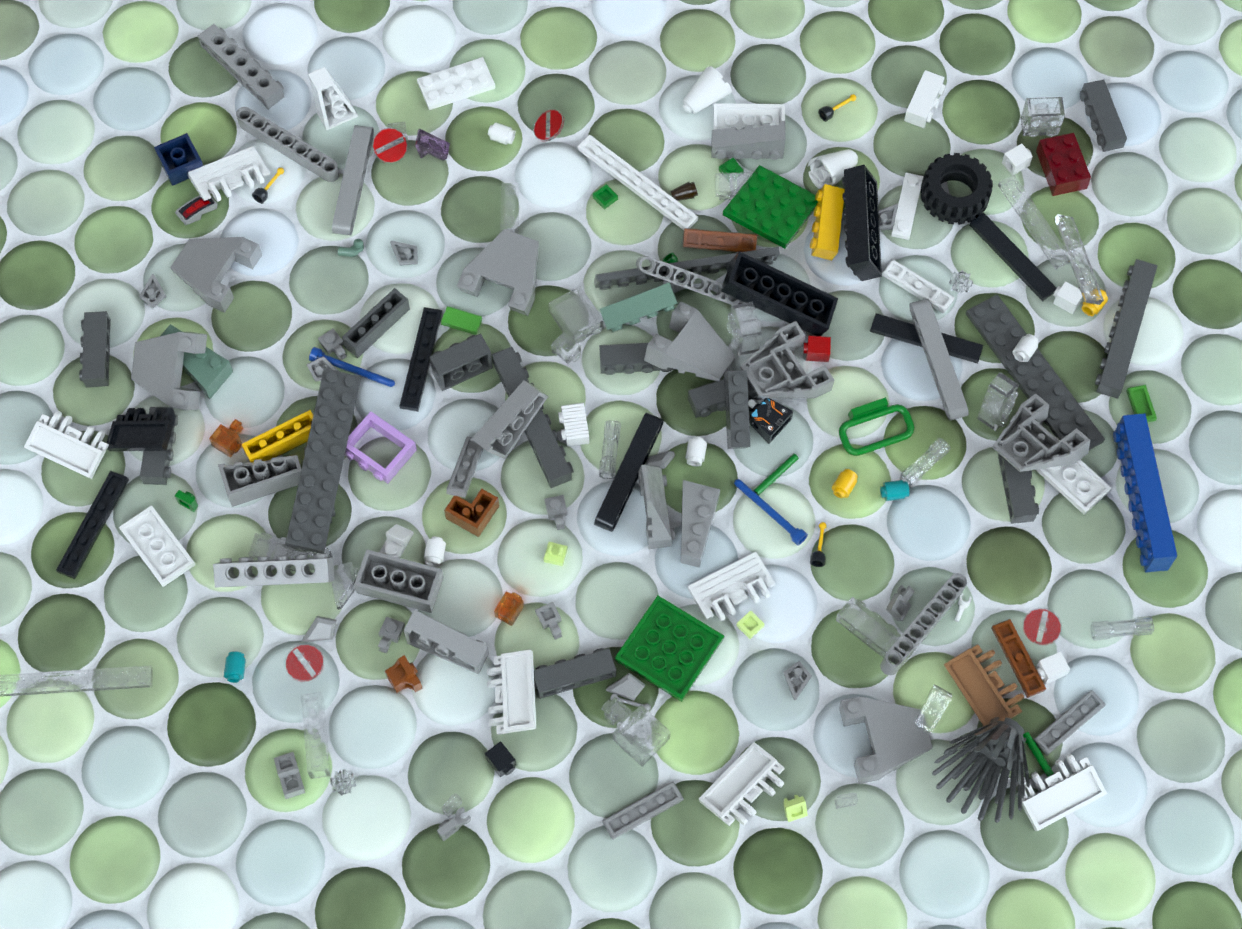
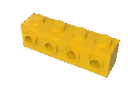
(827, 222)
(279, 439)

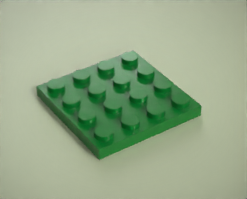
(771, 206)
(669, 648)

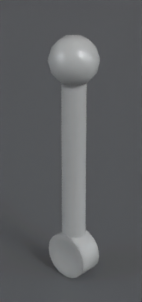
(646, 706)

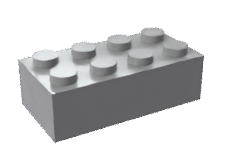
(399, 581)

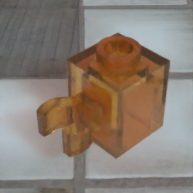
(227, 439)
(509, 608)

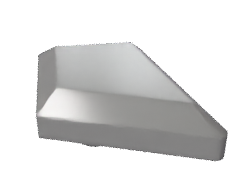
(887, 217)
(405, 253)
(152, 292)
(316, 367)
(660, 460)
(321, 629)
(797, 679)
(627, 687)

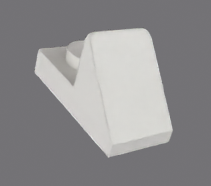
(396, 541)

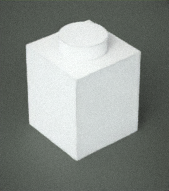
(1017, 159)
(1067, 297)
(1052, 668)

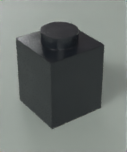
(501, 759)

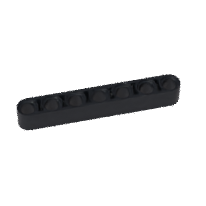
(628, 472)

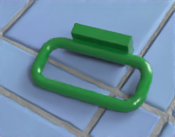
(869, 412)

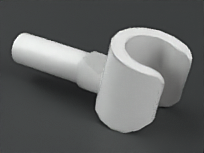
(962, 605)

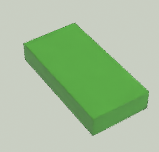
(461, 320)
(1141, 402)

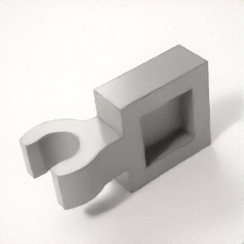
(333, 343)
(556, 509)
(899, 603)
(549, 618)
(390, 631)
(448, 827)

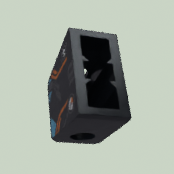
(769, 418)

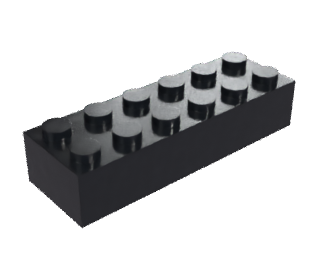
(862, 223)
(779, 294)

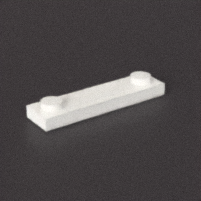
(907, 206)
(918, 286)

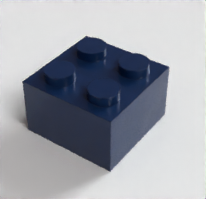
(178, 158)

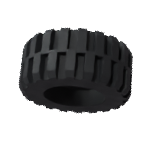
(961, 169)

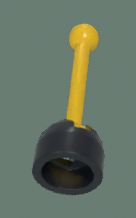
(827, 112)
(261, 194)
(818, 558)

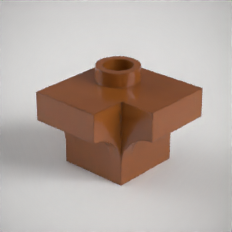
(403, 675)

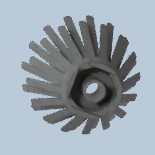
(1000, 748)

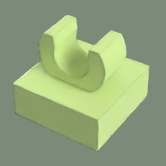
(555, 553)
(750, 624)
(795, 808)

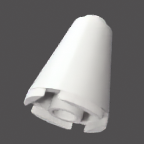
(706, 91)
(830, 167)

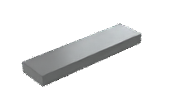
(464, 468)
(1069, 722)
(642, 810)

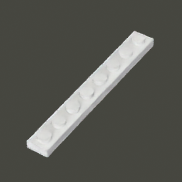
(637, 183)

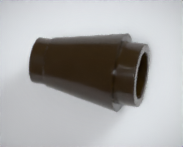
(685, 191)

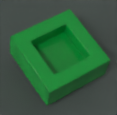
(731, 166)
(605, 196)
(187, 500)

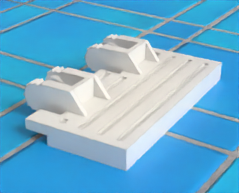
(228, 174)
(65, 445)
(731, 586)
(515, 692)
(740, 781)
(1064, 792)

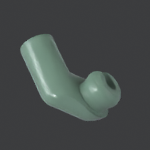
(355, 249)

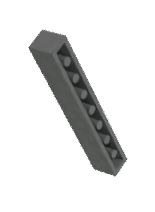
(1126, 330)
(538, 432)

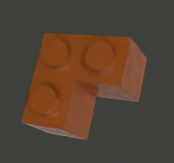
(472, 515)

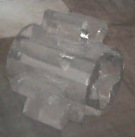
(961, 282)
(343, 782)

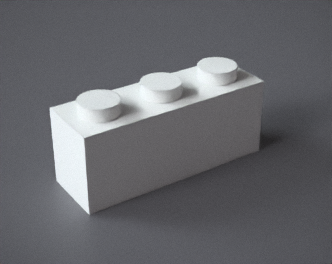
(925, 99)

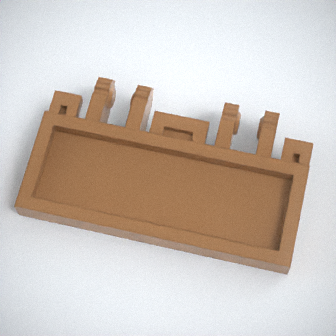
(982, 689)

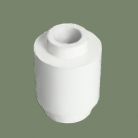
(501, 133)
(1025, 348)
(696, 451)
(434, 551)

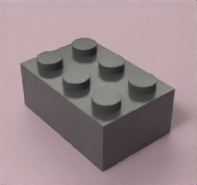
(461, 362)

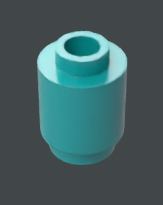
(894, 490)
(234, 667)

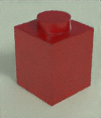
(817, 348)

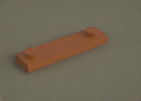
(719, 240)
(1018, 658)

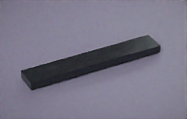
(1013, 256)
(907, 333)
(420, 359)
(92, 525)

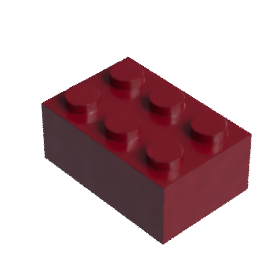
(1063, 164)

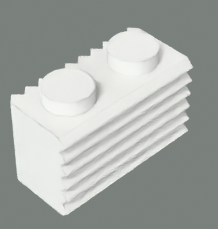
(575, 424)

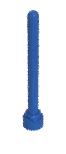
(317, 353)
(798, 535)

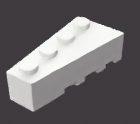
(330, 101)

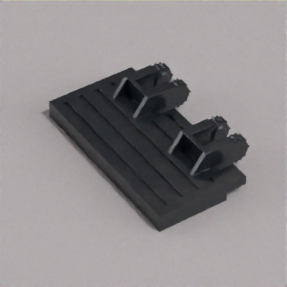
(142, 431)

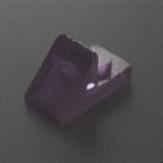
(430, 144)

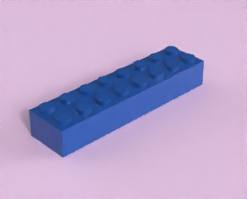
(1145, 493)

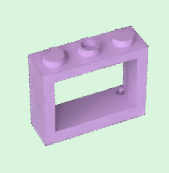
(386, 474)

